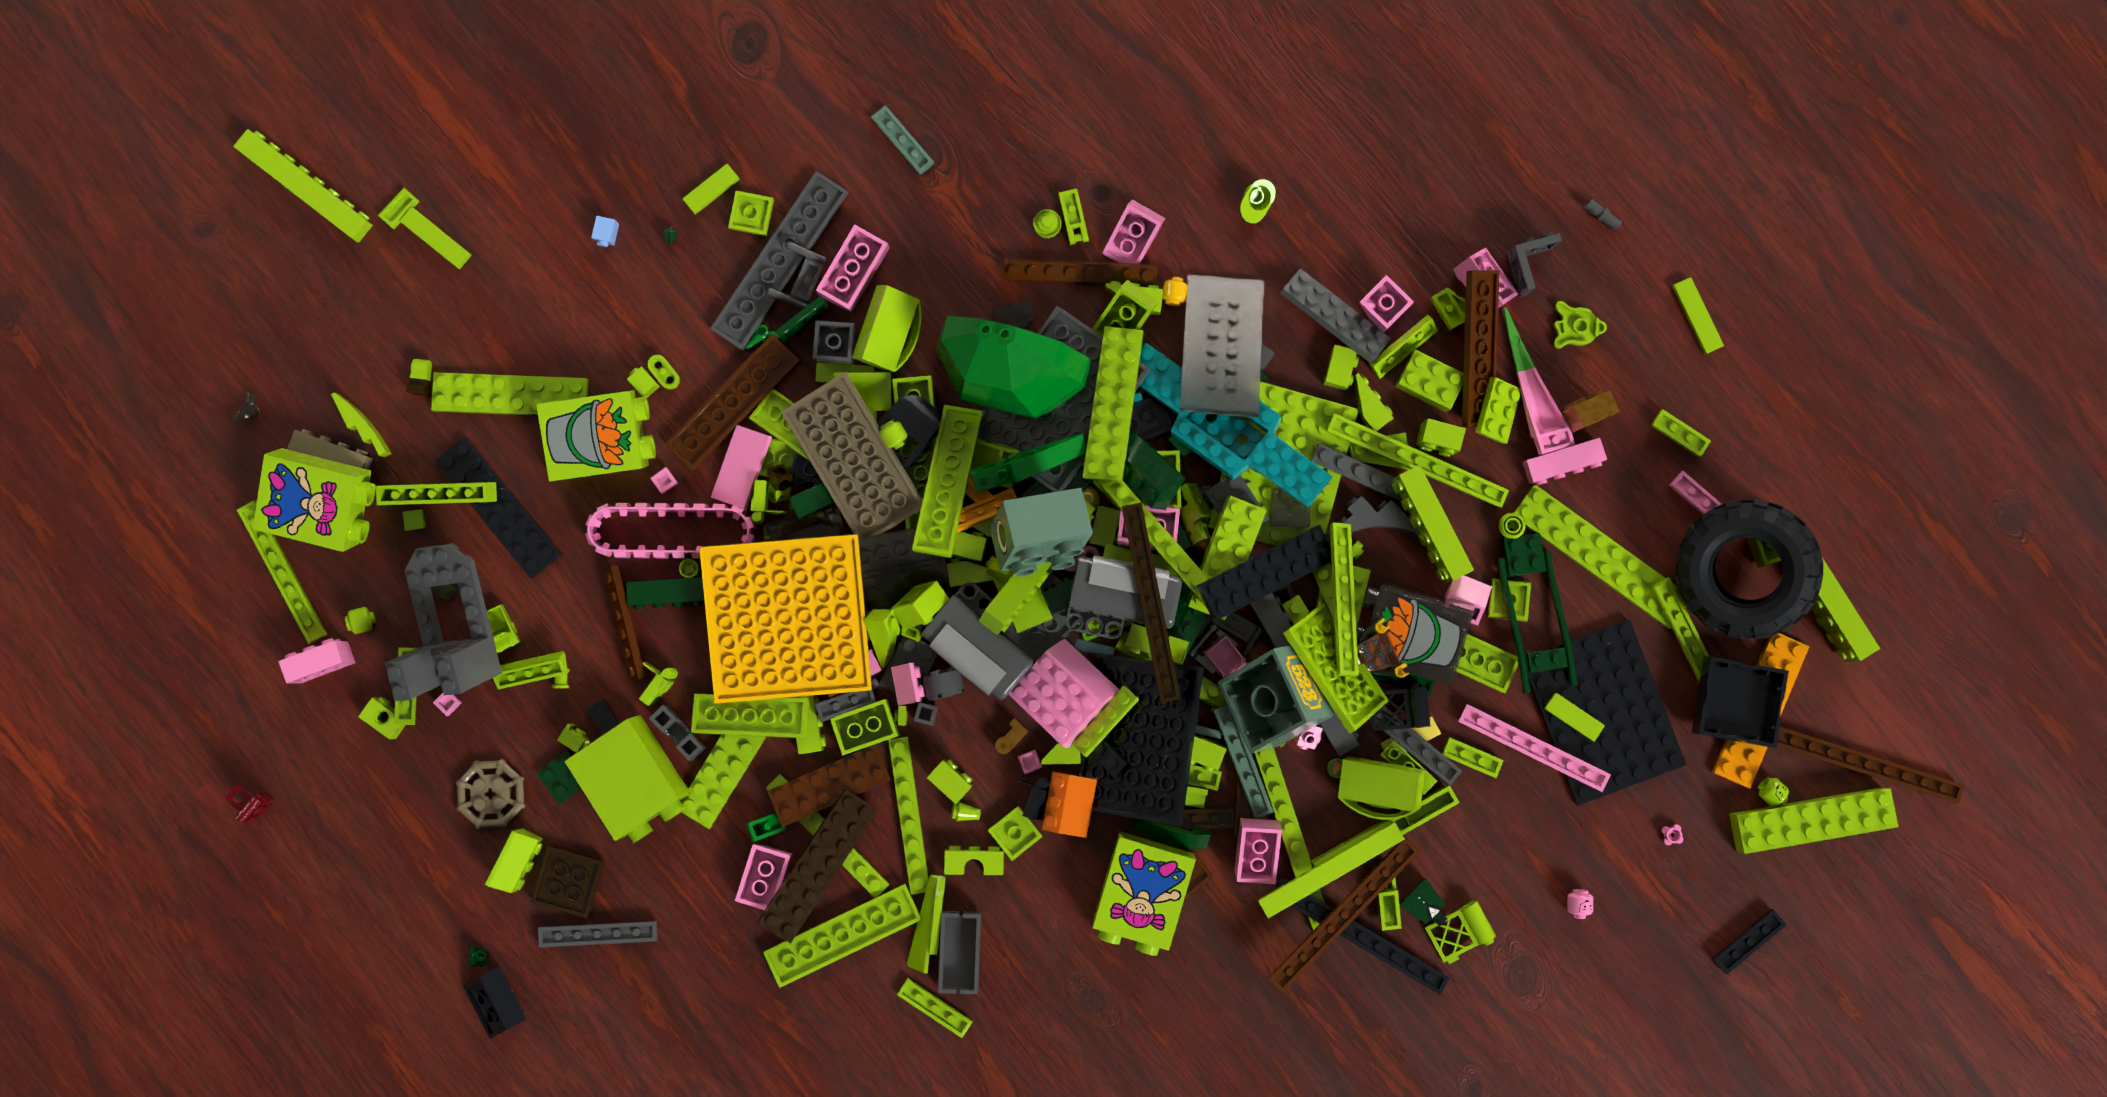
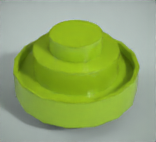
(1047, 223)

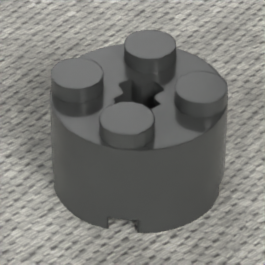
(942, 684)

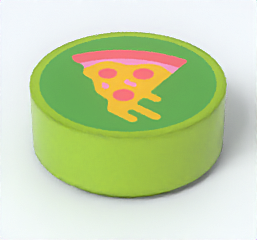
(1334, 767)

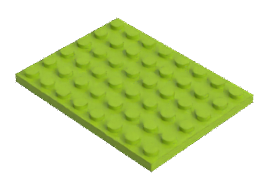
(1301, 427)

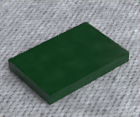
(802, 319)

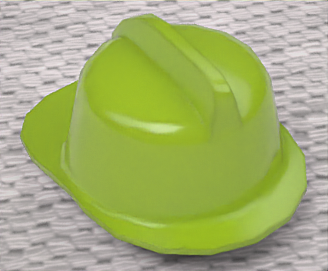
(1257, 200)

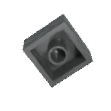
(834, 342)

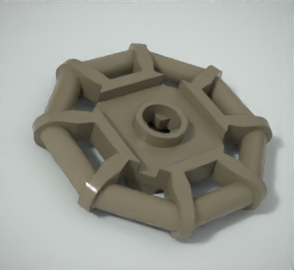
(481, 800)

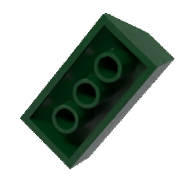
(1150, 474)

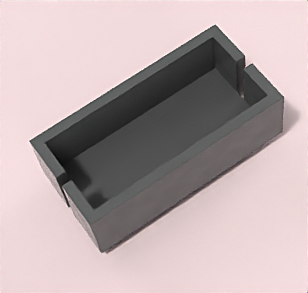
(959, 952)

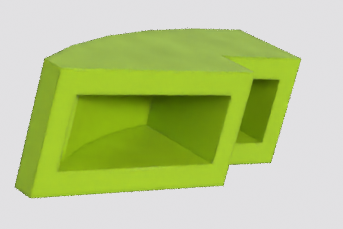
(1389, 907)

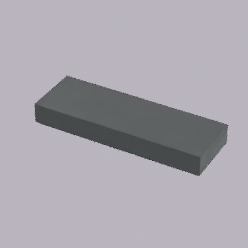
(843, 703)

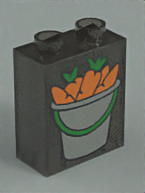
(1423, 628)

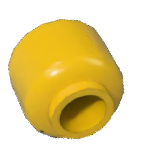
(1174, 291)

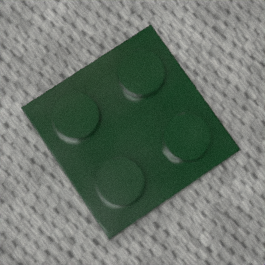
(559, 778)

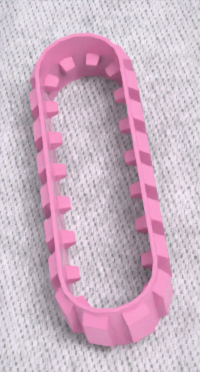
(594, 522)

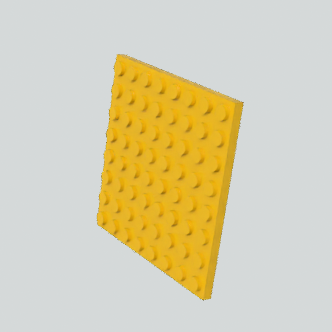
(785, 618)

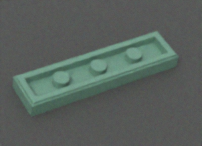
(902, 140)

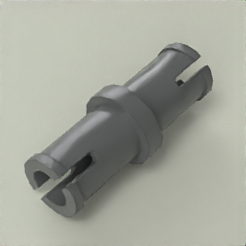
(1603, 214)

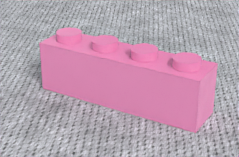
(1563, 461)

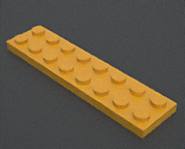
(1739, 760)

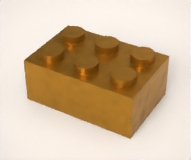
(1590, 410)

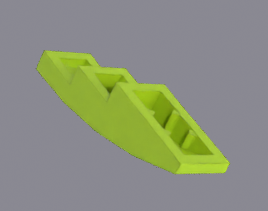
(356, 420)

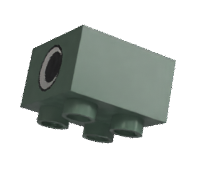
(1040, 531)

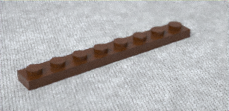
(1079, 271)

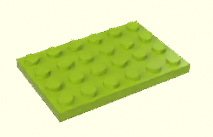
(1349, 697)

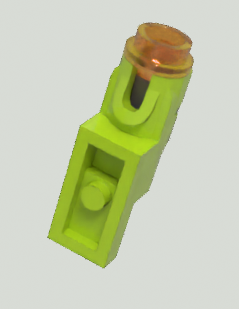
(1194, 516)

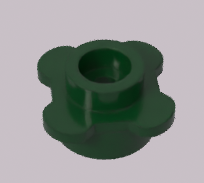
(477, 957)

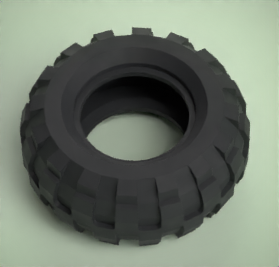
(1743, 617)

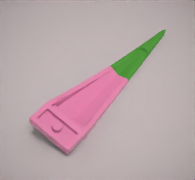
(1543, 416)

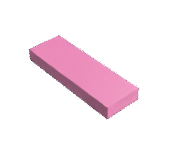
(1693, 493)

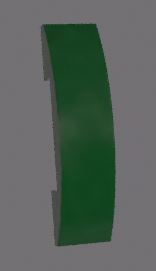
(1173, 835)

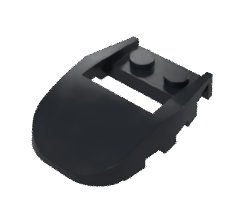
(918, 420)

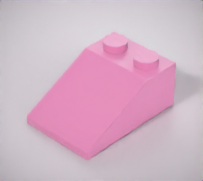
(1133, 234)

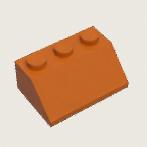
(1069, 804)

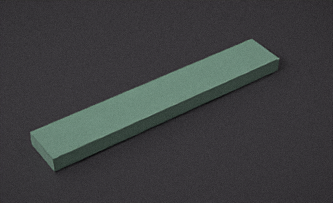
(1243, 763)

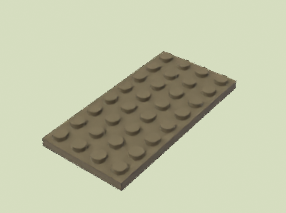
(852, 458)

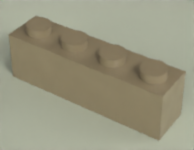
(322, 447)

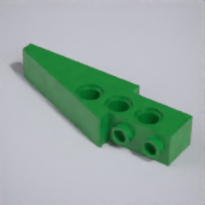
(1027, 463)

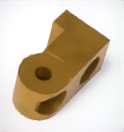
(1007, 742)

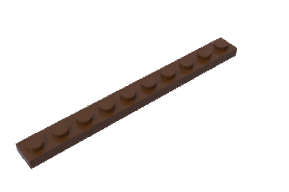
(1870, 765)
(1343, 915)

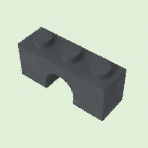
(670, 723)

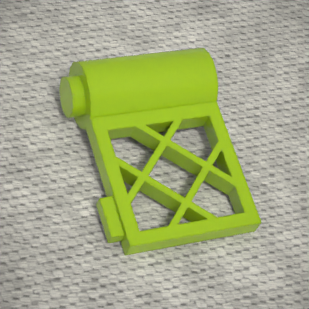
(1476, 926)

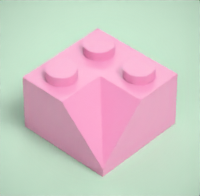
(1385, 303)

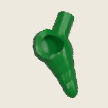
(760, 336)

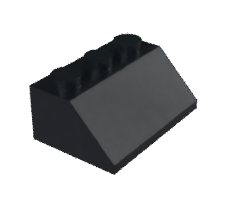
(494, 1002)

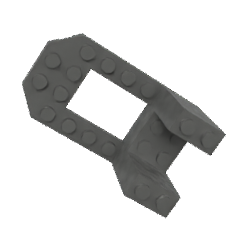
(448, 664)

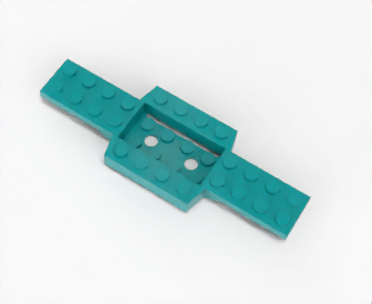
(1218, 442)

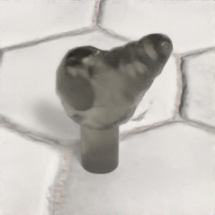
(246, 410)

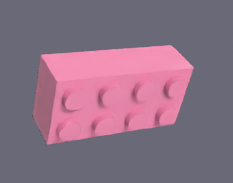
(852, 268)

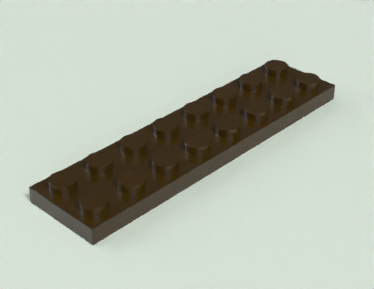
(817, 866)

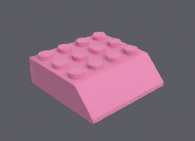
(1063, 692)

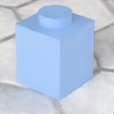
(605, 231)

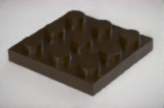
(568, 881)

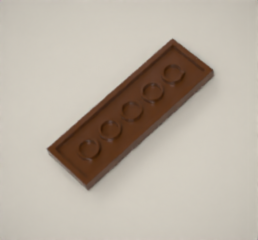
(823, 786)

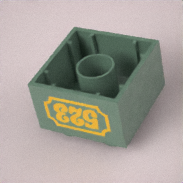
(1274, 699)

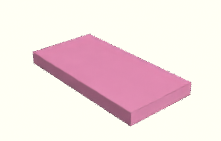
(741, 467)

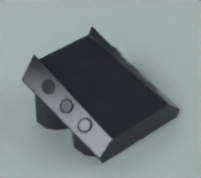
(804, 473)

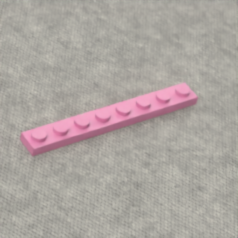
(1534, 748)

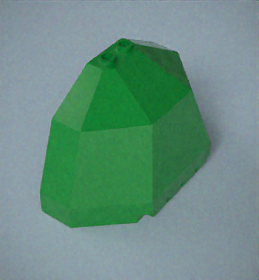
(1010, 366)

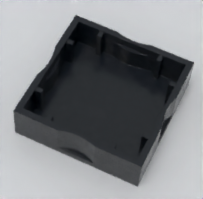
(1739, 702)

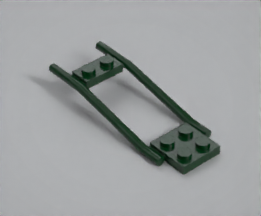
(1523, 557)

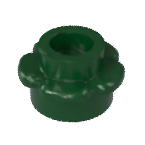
(670, 235)

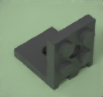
(1519, 263)

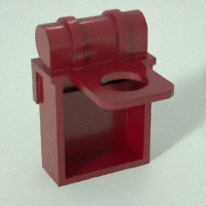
(252, 805)

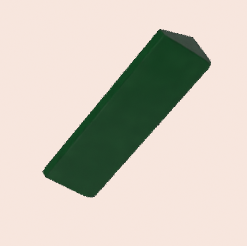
(810, 501)

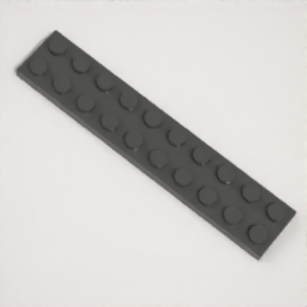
(777, 263)

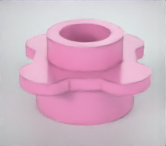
(1676, 830)

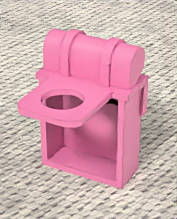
(1225, 657)

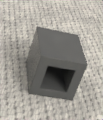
(926, 714)

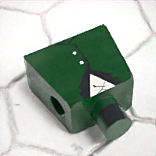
(1424, 903)

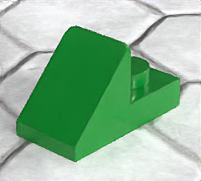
(765, 827)

